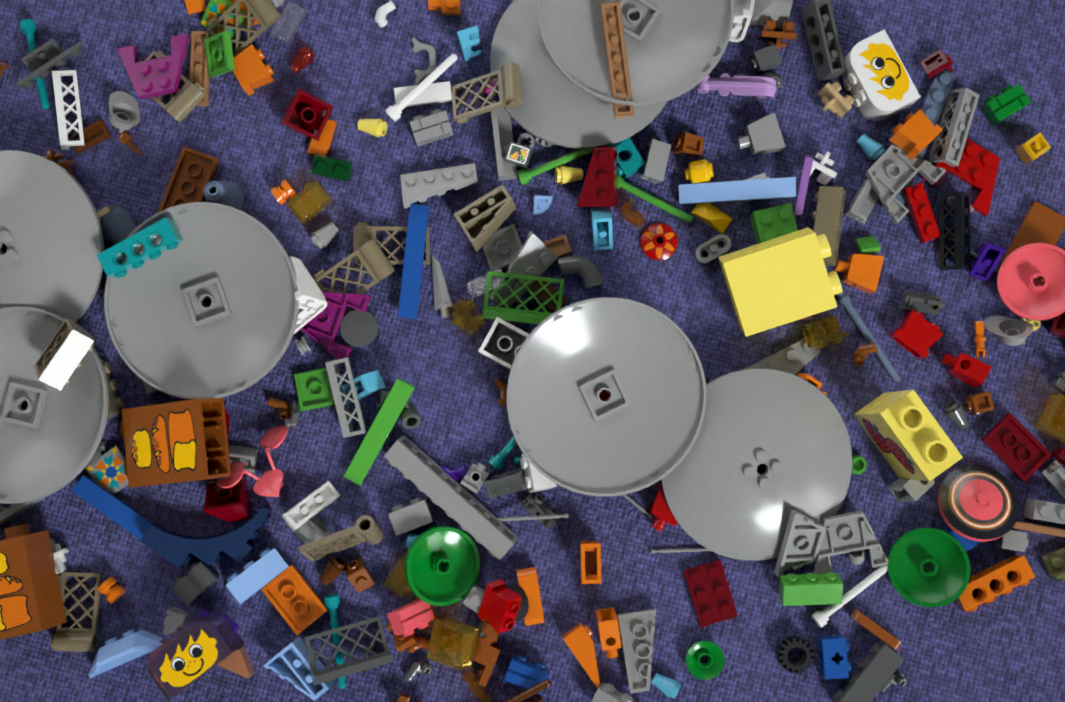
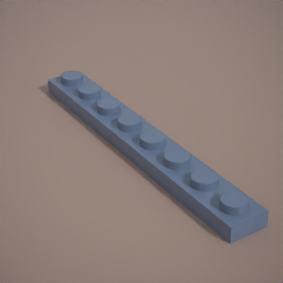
(932, 108)

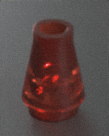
(302, 59)

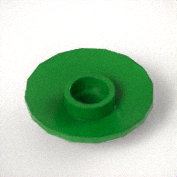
(708, 669)

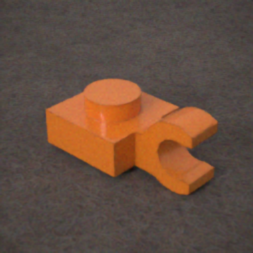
(447, 7)

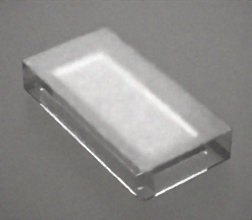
(288, 23)

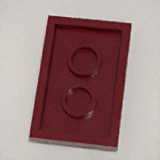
(1016, 447)
(710, 593)

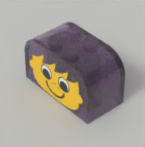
(192, 652)

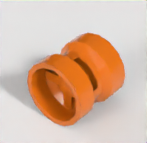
(283, 191)
(111, 589)

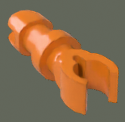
(979, 332)

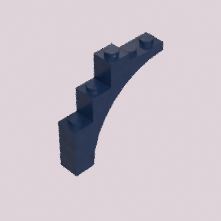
(178, 547)

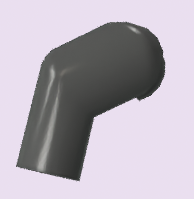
(776, 77)

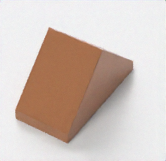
(238, 663)

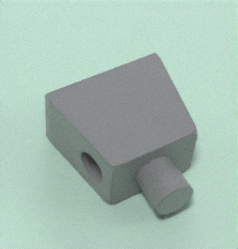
(762, 136)
(909, 489)

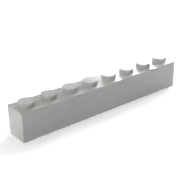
(451, 497)

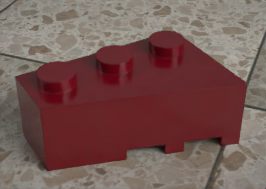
(601, 180)

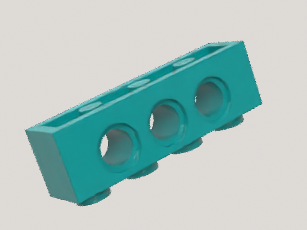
(633, 164)
(112, 258)

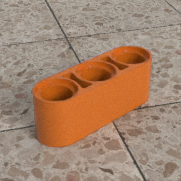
(529, 582)

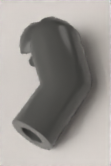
(295, 414)
(418, 667)
(896, 679)

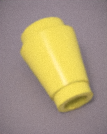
(375, 127)
(567, 174)

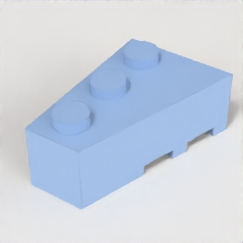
(255, 575)
(294, 666)

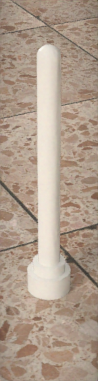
(396, 110)
(821, 617)

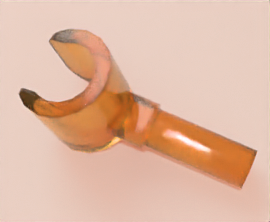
(125, 139)

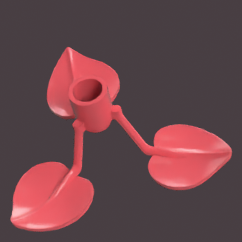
(271, 481)

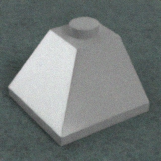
(771, 10)

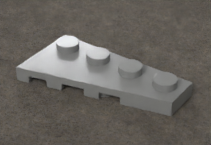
(424, 184)
(531, 260)
(790, 358)
(637, 637)

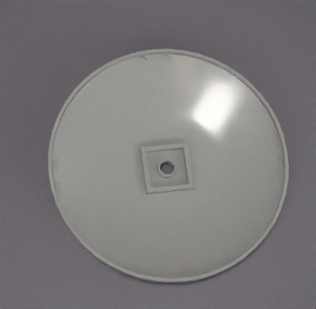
(666, 48)
(551, 103)
(48, 237)
(196, 349)
(750, 422)
(60, 428)
(617, 441)

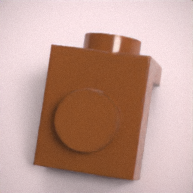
(979, 403)
(359, 575)

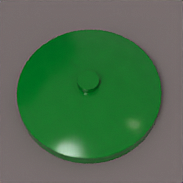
(442, 566)
(929, 567)

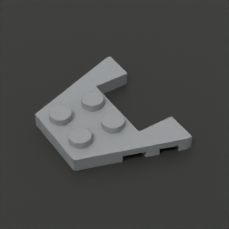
(892, 173)
(848, 534)

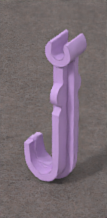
(739, 85)

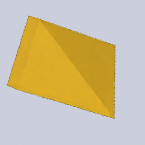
(712, 216)

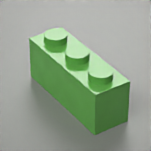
(810, 589)

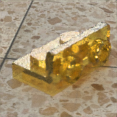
(822, 332)
(396, 580)

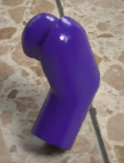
(456, 474)

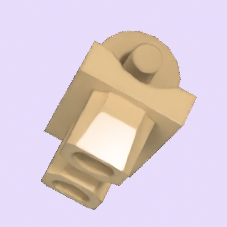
(834, 100)

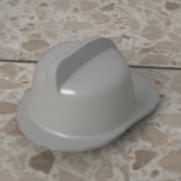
(123, 111)
(1009, 330)

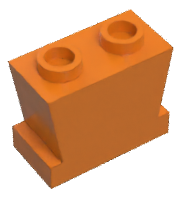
(251, 69)
(915, 134)
(590, 562)

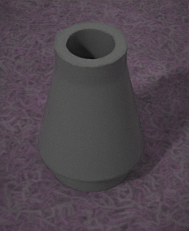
(956, 414)

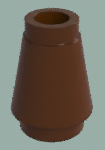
(332, 570)

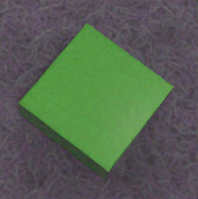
(868, 245)

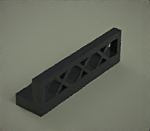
(961, 228)

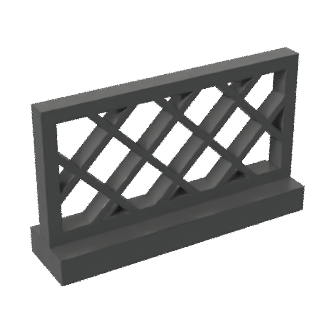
(351, 667)

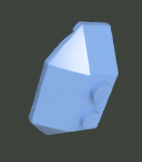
(123, 650)

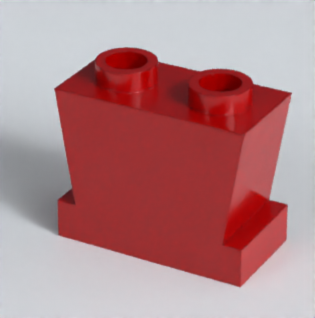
(916, 334)
(499, 606)

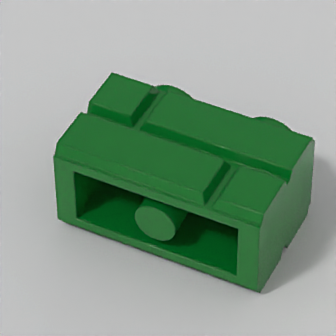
(1006, 104)

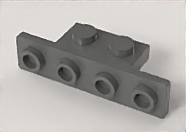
(45, 59)

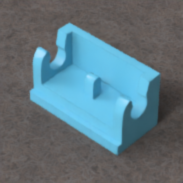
(468, 38)

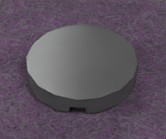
(359, 328)

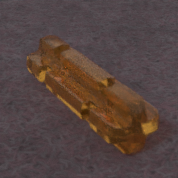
(476, 689)

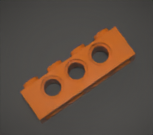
(1021, 576)

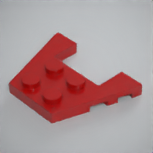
(978, 169)

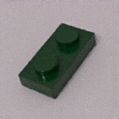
(332, 167)

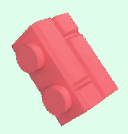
(409, 617)

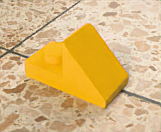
(1032, 148)

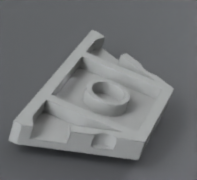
(800, 543)

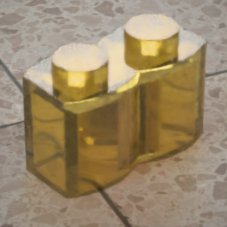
(309, 202)

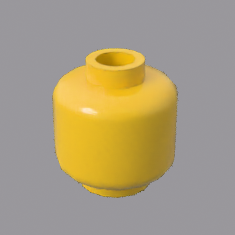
(699, 172)

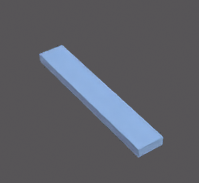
(737, 190)

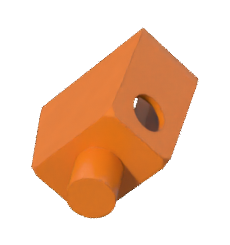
(861, 271)
(608, 631)

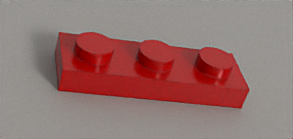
(921, 212)

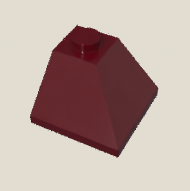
(306, 115)
(228, 503)

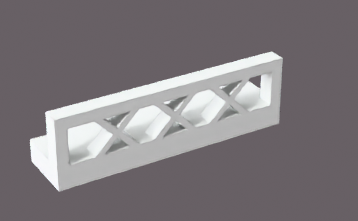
(60, 108)

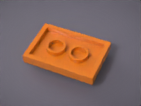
(294, 599)

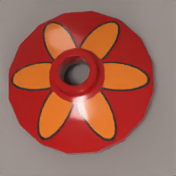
(652, 248)

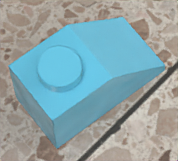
(601, 228)
(366, 385)

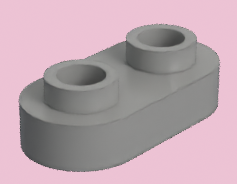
(712, 248)

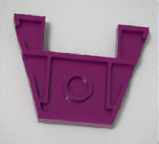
(156, 75)
(326, 324)

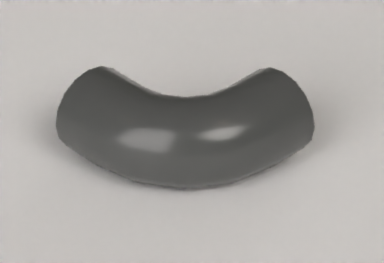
(582, 267)
(409, 416)

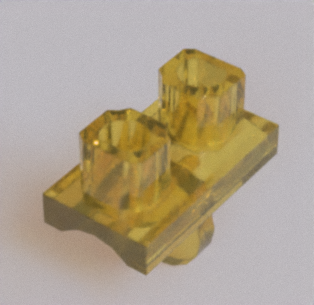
(463, 317)

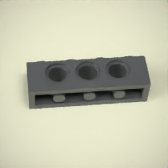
(823, 40)

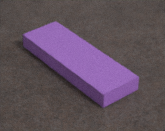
(803, 185)

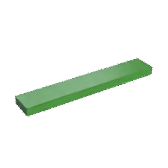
(379, 431)

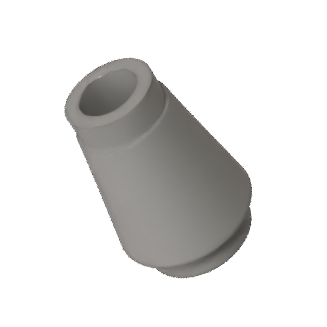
(324, 235)

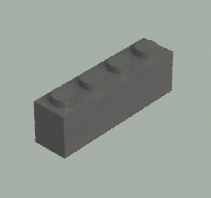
(870, 675)

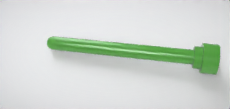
(526, 175)
(653, 200)

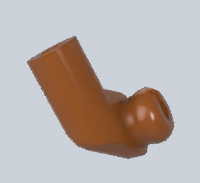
(861, 352)
(502, 386)

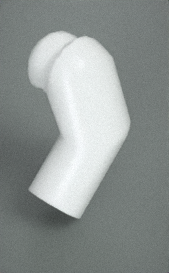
(381, 13)

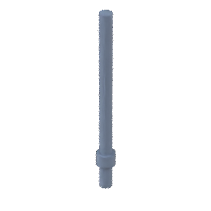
(845, 301)

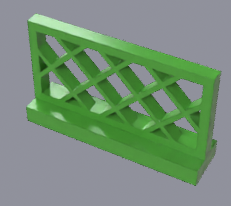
(517, 314)

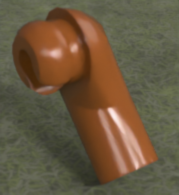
(282, 405)
(422, 642)

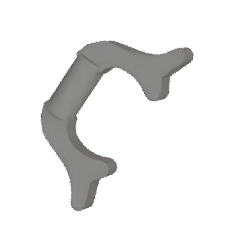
(432, 60)

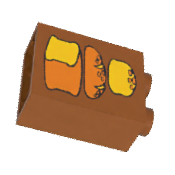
(175, 442)
(28, 583)

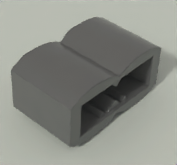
(195, 583)

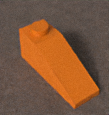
(582, 646)

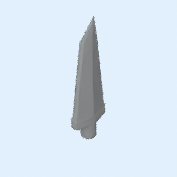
(441, 295)

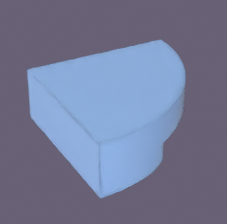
(541, 203)

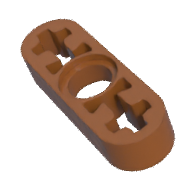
(876, 629)

